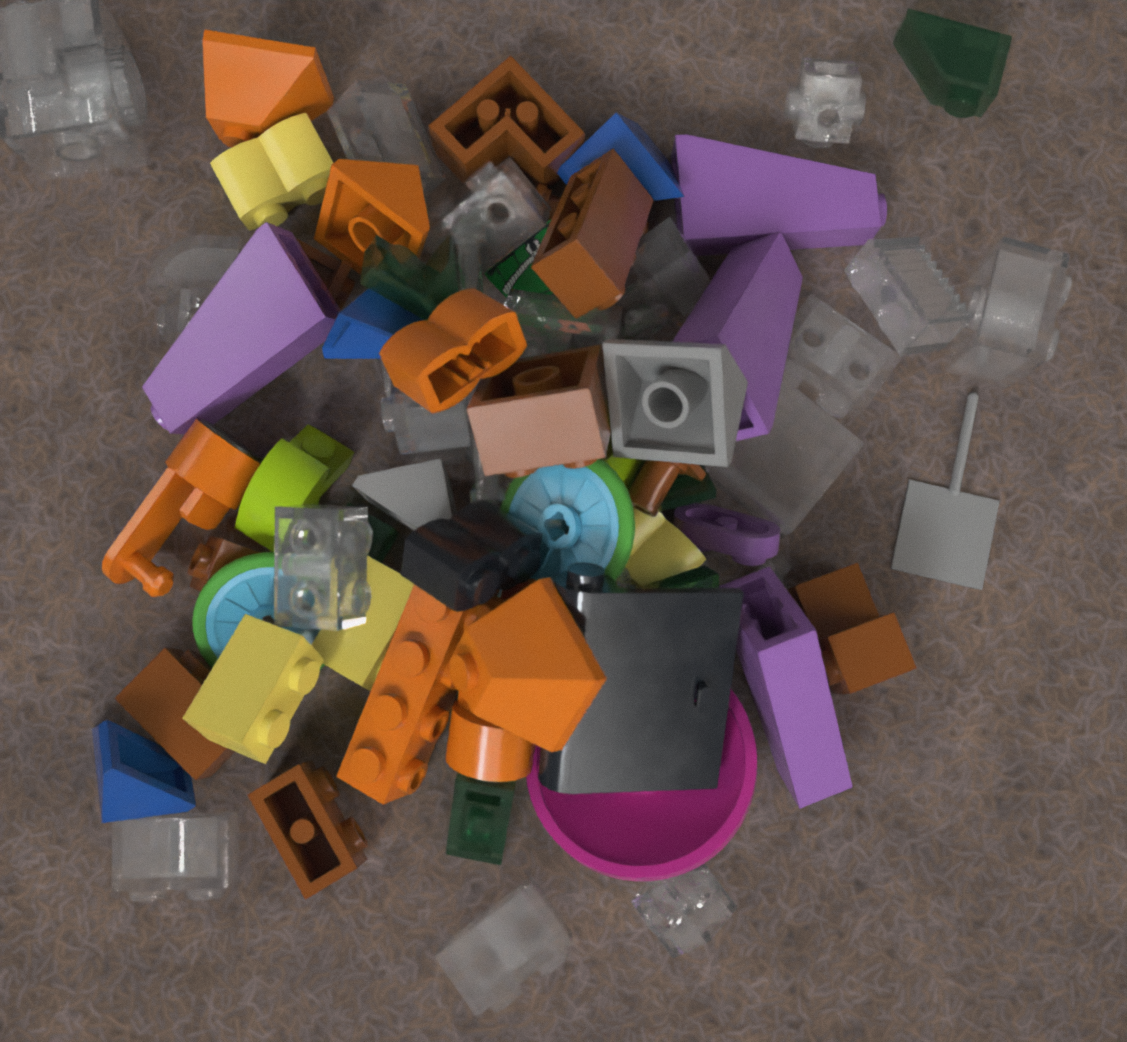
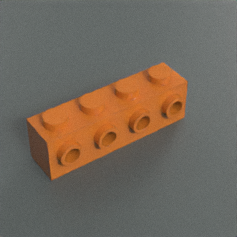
(407, 701)

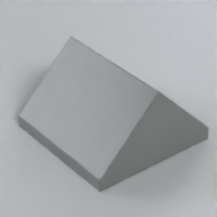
(673, 400)
(410, 492)

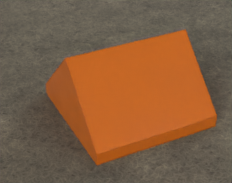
(371, 201)

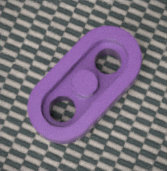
(740, 535)

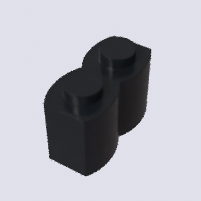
(471, 555)

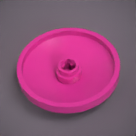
(654, 831)

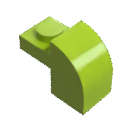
(290, 475)

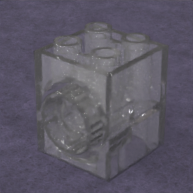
(69, 89)

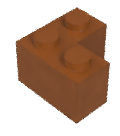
(505, 119)
(852, 637)

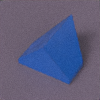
(635, 150)
(365, 327)
(137, 776)

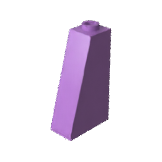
(751, 193)
(753, 314)
(245, 334)
(790, 689)

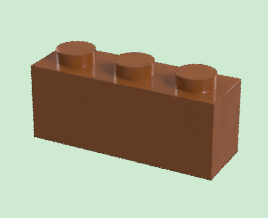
(594, 235)

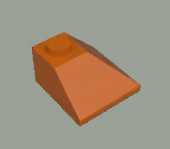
(259, 84)
(528, 667)

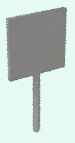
(947, 530)

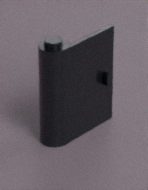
(644, 719)

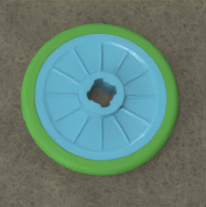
(592, 505)
(232, 592)

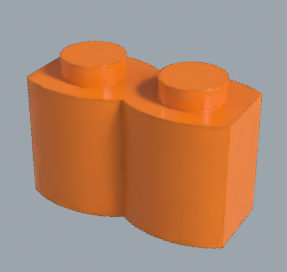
(452, 350)

